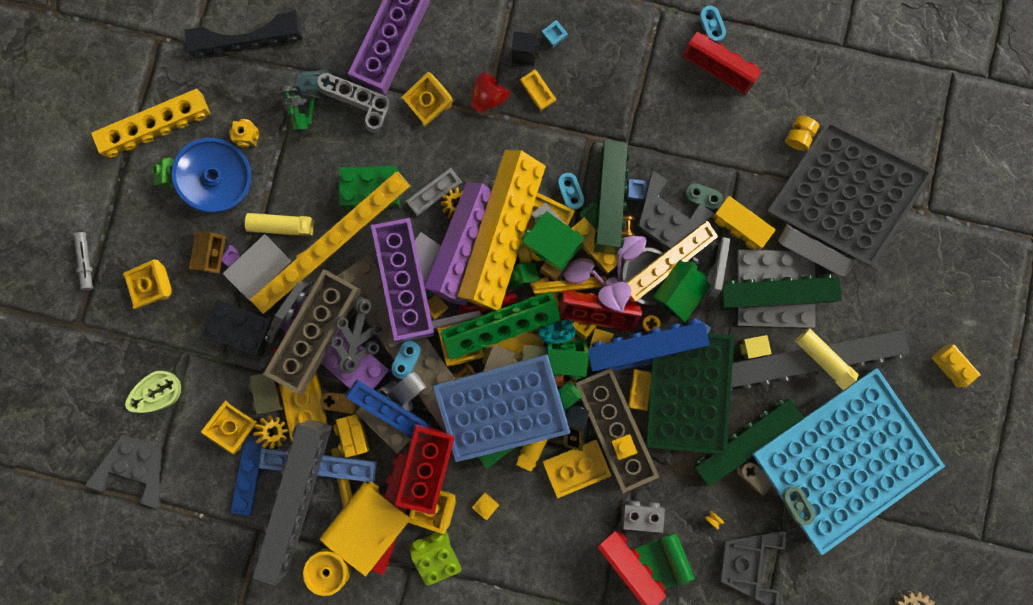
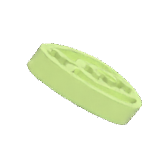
(152, 382)

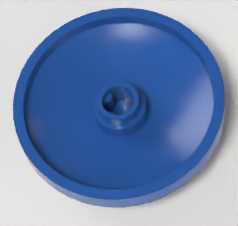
(211, 175)

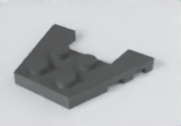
(662, 220)
(286, 310)
(135, 461)
(743, 564)

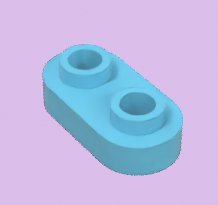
(714, 25)
(570, 192)
(405, 359)

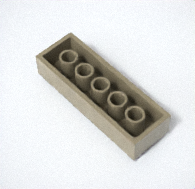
(311, 331)
(613, 420)

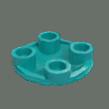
(557, 332)

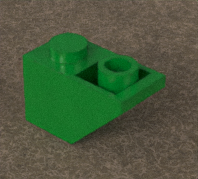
(523, 275)

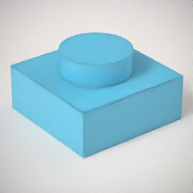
(554, 33)

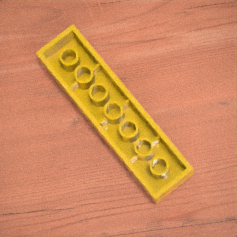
(501, 230)

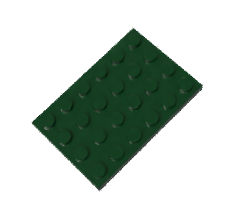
(692, 398)

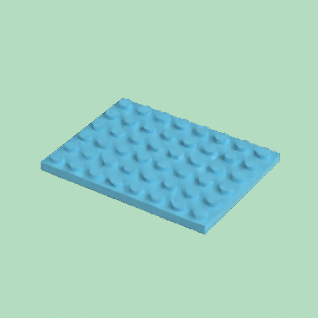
(850, 459)

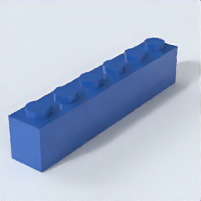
(649, 346)

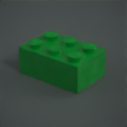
(360, 182)
(568, 358)

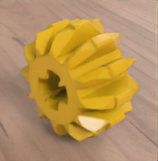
(448, 204)
(277, 429)

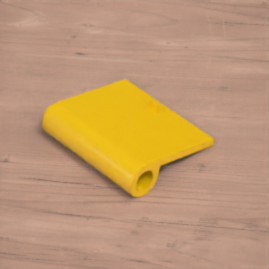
(364, 528)

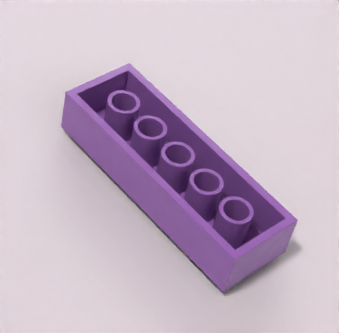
(387, 43)
(458, 244)
(402, 280)
(369, 370)

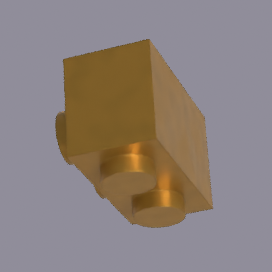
(207, 252)

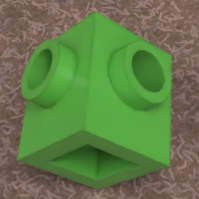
(163, 172)

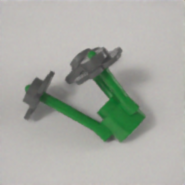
(299, 120)

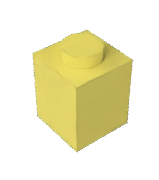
(754, 347)

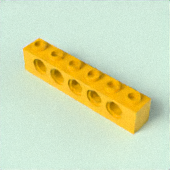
(105, 137)

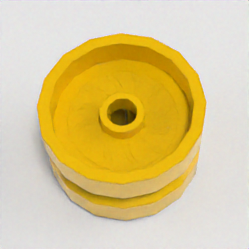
(326, 583)

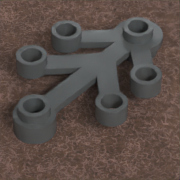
(355, 337)

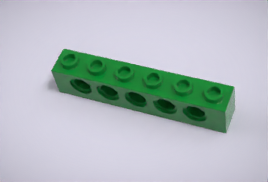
(514, 321)

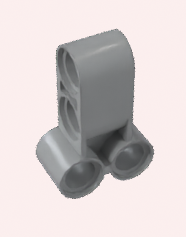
(404, 391)

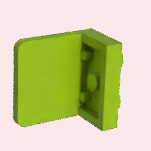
(434, 558)

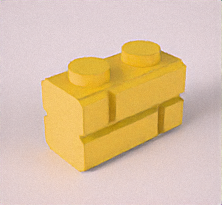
(955, 366)
(351, 435)

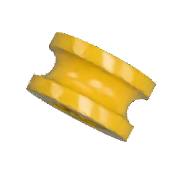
(647, 319)
(714, 520)

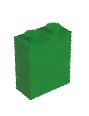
(552, 241)
(682, 290)

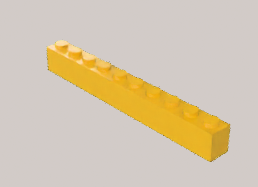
(330, 242)

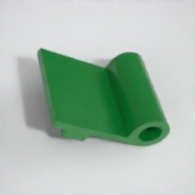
(666, 560)

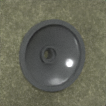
(634, 266)

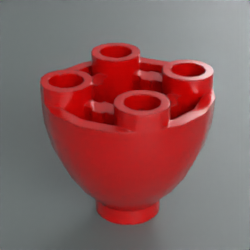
(487, 93)

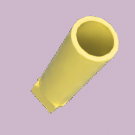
(279, 224)
(827, 359)

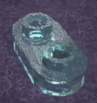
(311, 76)

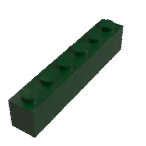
(611, 197)
(780, 293)
(751, 438)

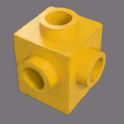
(246, 138)

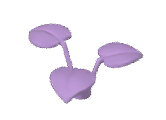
(614, 291)

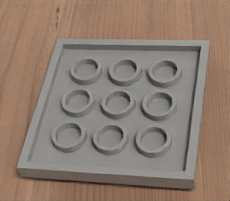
(774, 264)

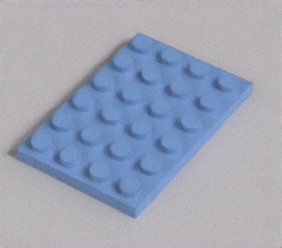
(502, 408)

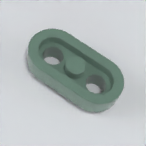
(704, 196)
(797, 505)

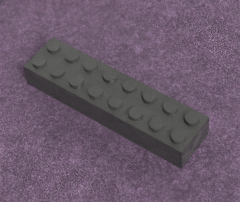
(291, 501)

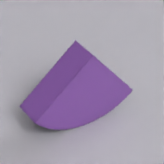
(230, 256)

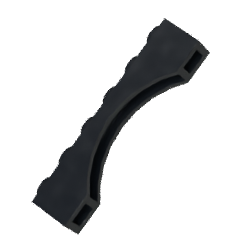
(281, 29)

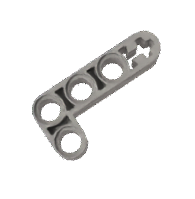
(351, 98)
(816, 251)

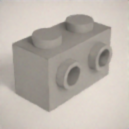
(643, 517)

